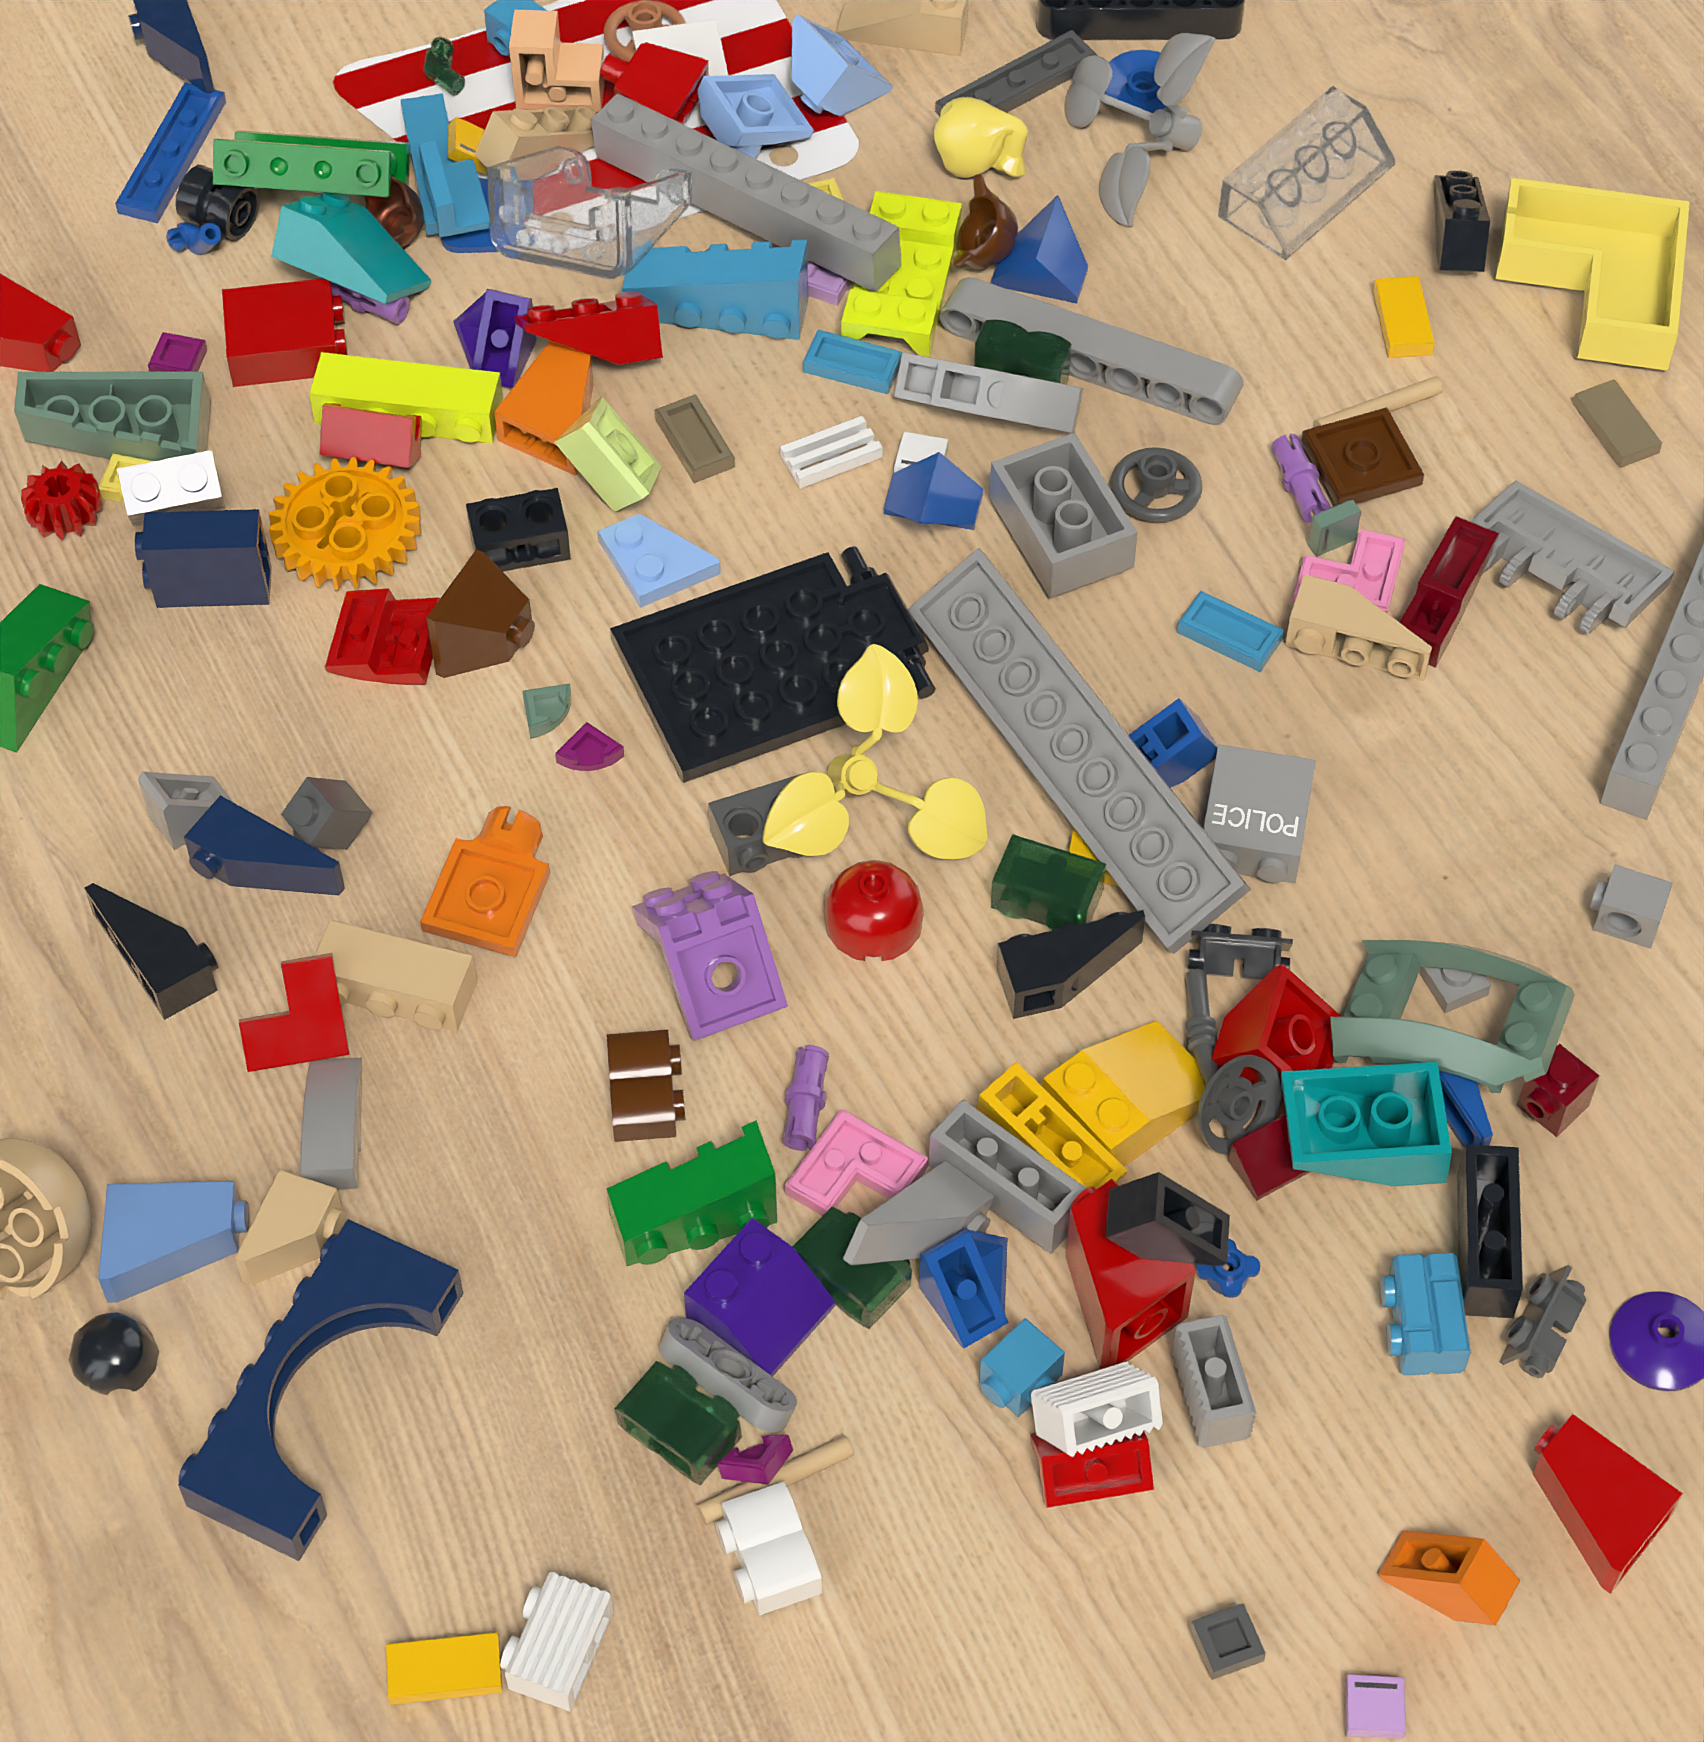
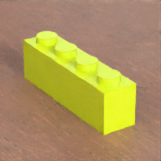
(449, 399)

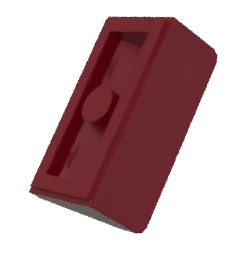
(1265, 1159)

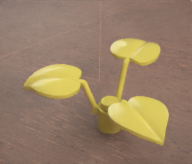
(807, 812)

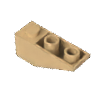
(529, 131)
(1347, 626)

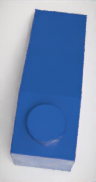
(1176, 743)

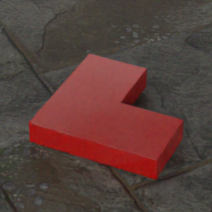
(310, 1028)

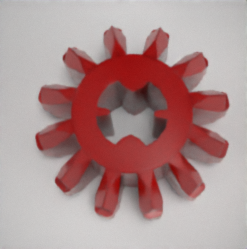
(61, 500)

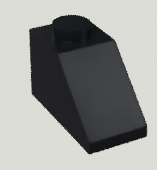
(1167, 1222)

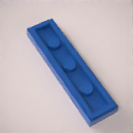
(170, 153)

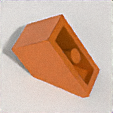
(1451, 1575)

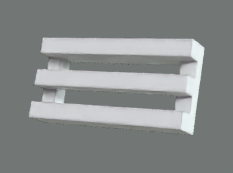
(827, 447)

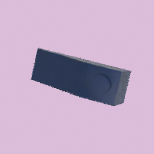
(172, 39)
(256, 854)

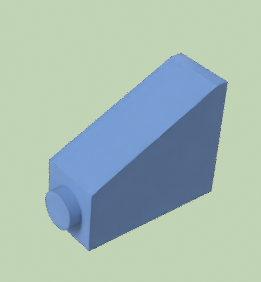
(166, 1232)

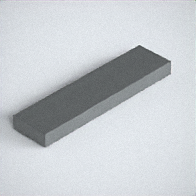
(1027, 75)

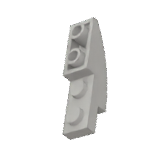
(988, 392)

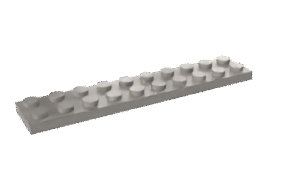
(1078, 751)

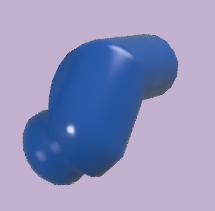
(195, 238)

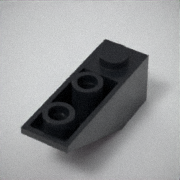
(1460, 222)
(1057, 965)

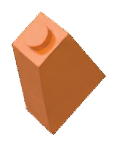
(546, 404)

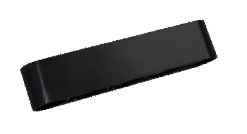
(1139, 18)

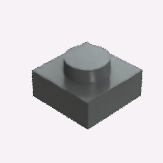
(1227, 1641)

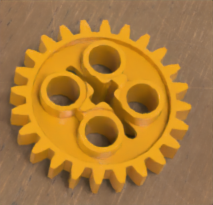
(345, 523)

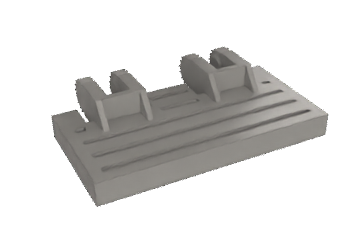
(1564, 549)

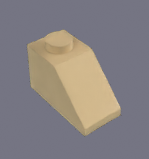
(289, 1227)

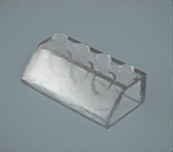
(1306, 174)

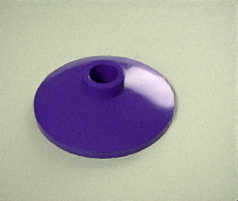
(1648, 1355)

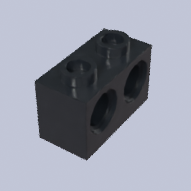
(520, 529)

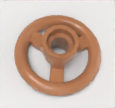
(640, 16)

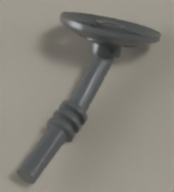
(1226, 1094)

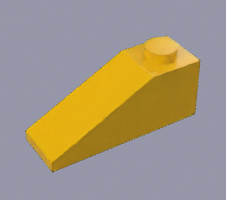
(1042, 1124)

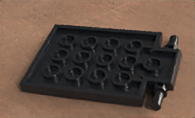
(763, 659)

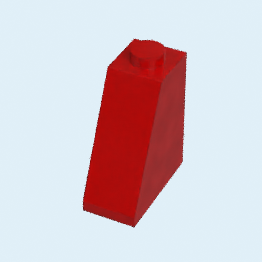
(33, 330)
(1602, 1497)

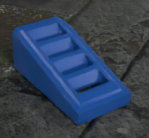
(1465, 1110)

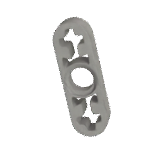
(750, 1389)

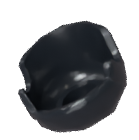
(113, 1353)

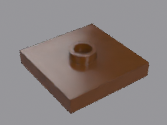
(1362, 457)

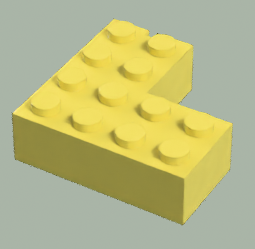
(1612, 247)

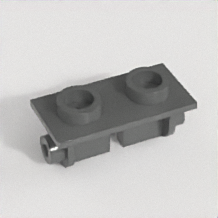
(1551, 1302)

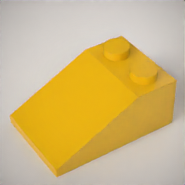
(1129, 1089)

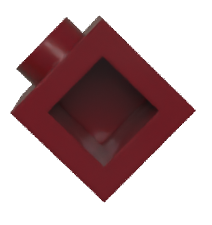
(1561, 1093)

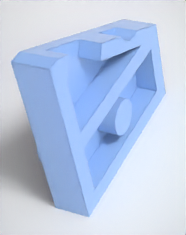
(655, 559)

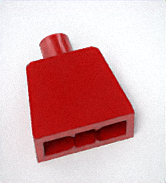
(658, 79)

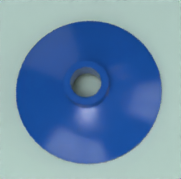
(1134, 79)

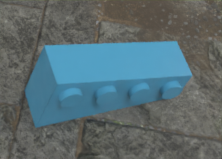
(727, 289)

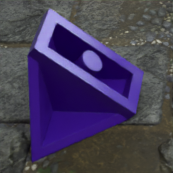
(493, 338)

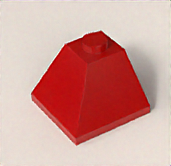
(1279, 1023)

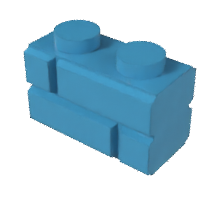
(1427, 1314)

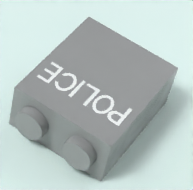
(1259, 811)

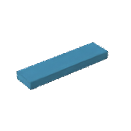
(426, 121)

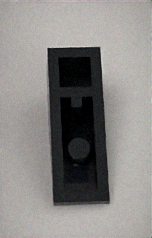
(156, 951)

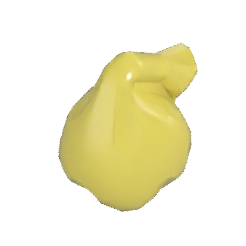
(978, 137)

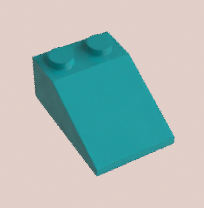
(346, 247)
(1369, 1123)

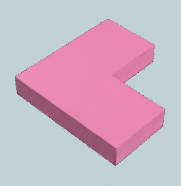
(1371, 569)
(853, 1153)

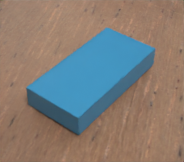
(852, 361)
(1230, 631)

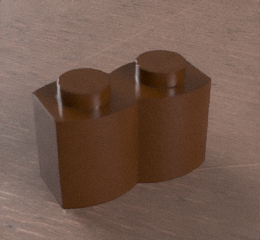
(642, 1085)

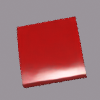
(382, 638)

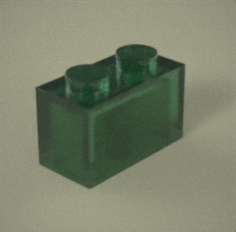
(1046, 884)

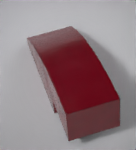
(1449, 584)

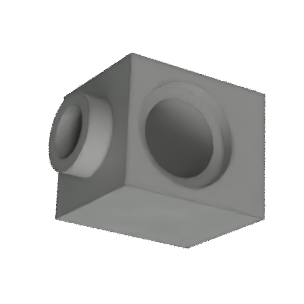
(1630, 905)

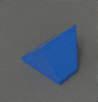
(1045, 258)
(934, 494)
(967, 1283)

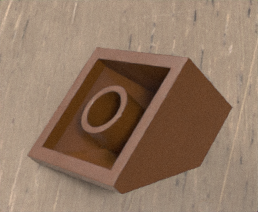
(478, 619)

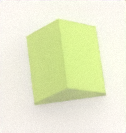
(609, 456)

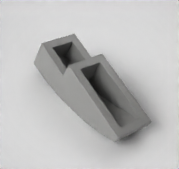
(332, 1122)

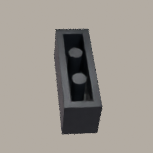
(1489, 1230)

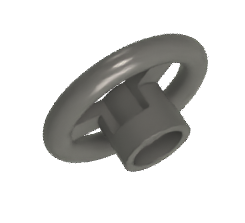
(1158, 476)

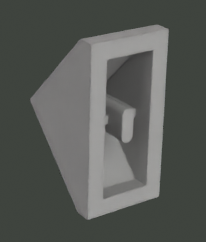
(178, 801)

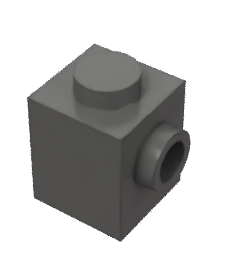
(326, 813)

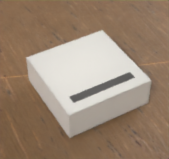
(918, 447)

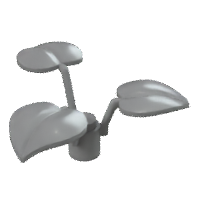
(1175, 72)

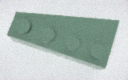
(115, 412)

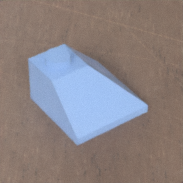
(832, 70)

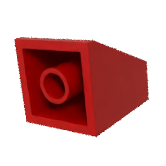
(1121, 1296)

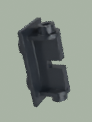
(1220, 948)

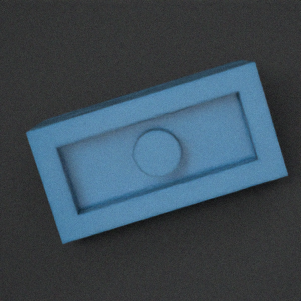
(453, 193)

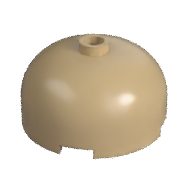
(43, 1214)

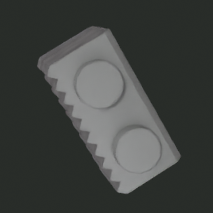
(1213, 1381)

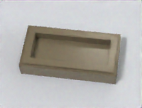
(1617, 423)
(694, 438)

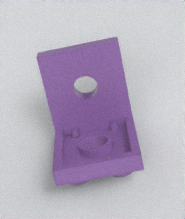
(698, 930)

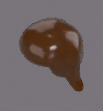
(987, 231)

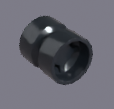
(224, 205)

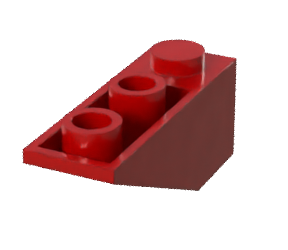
(612, 330)

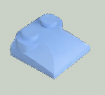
(750, 112)

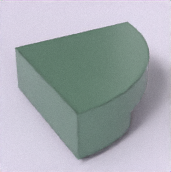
(546, 708)

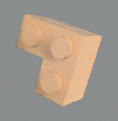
(552, 71)

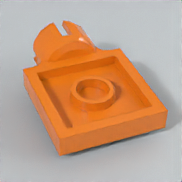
(490, 885)

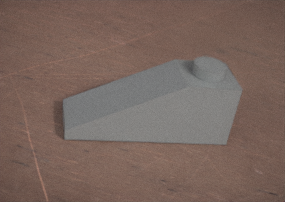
(921, 1217)

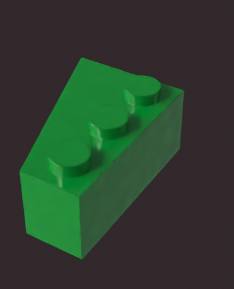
(36, 654)
(695, 1201)

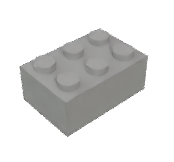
(1062, 515)

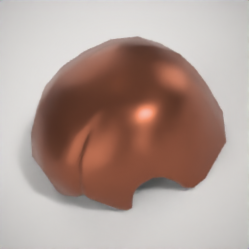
(399, 213)

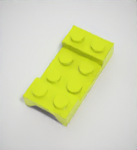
(913, 296)

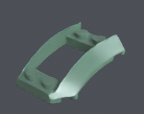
(1375, 1026)

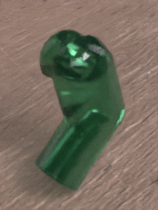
(439, 64)

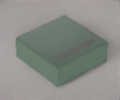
(1334, 528)

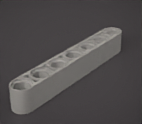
(1104, 352)

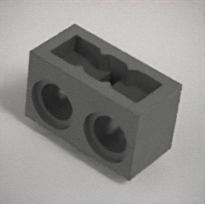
(746, 815)

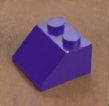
(759, 1297)

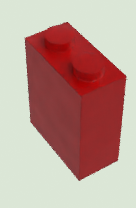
(281, 330)

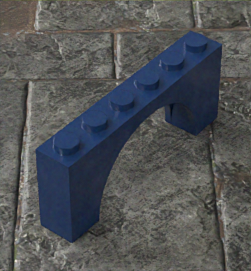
(356, 1287)

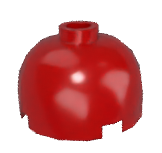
(874, 911)

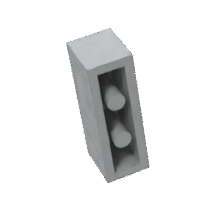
(1025, 1185)

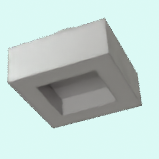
(1454, 987)

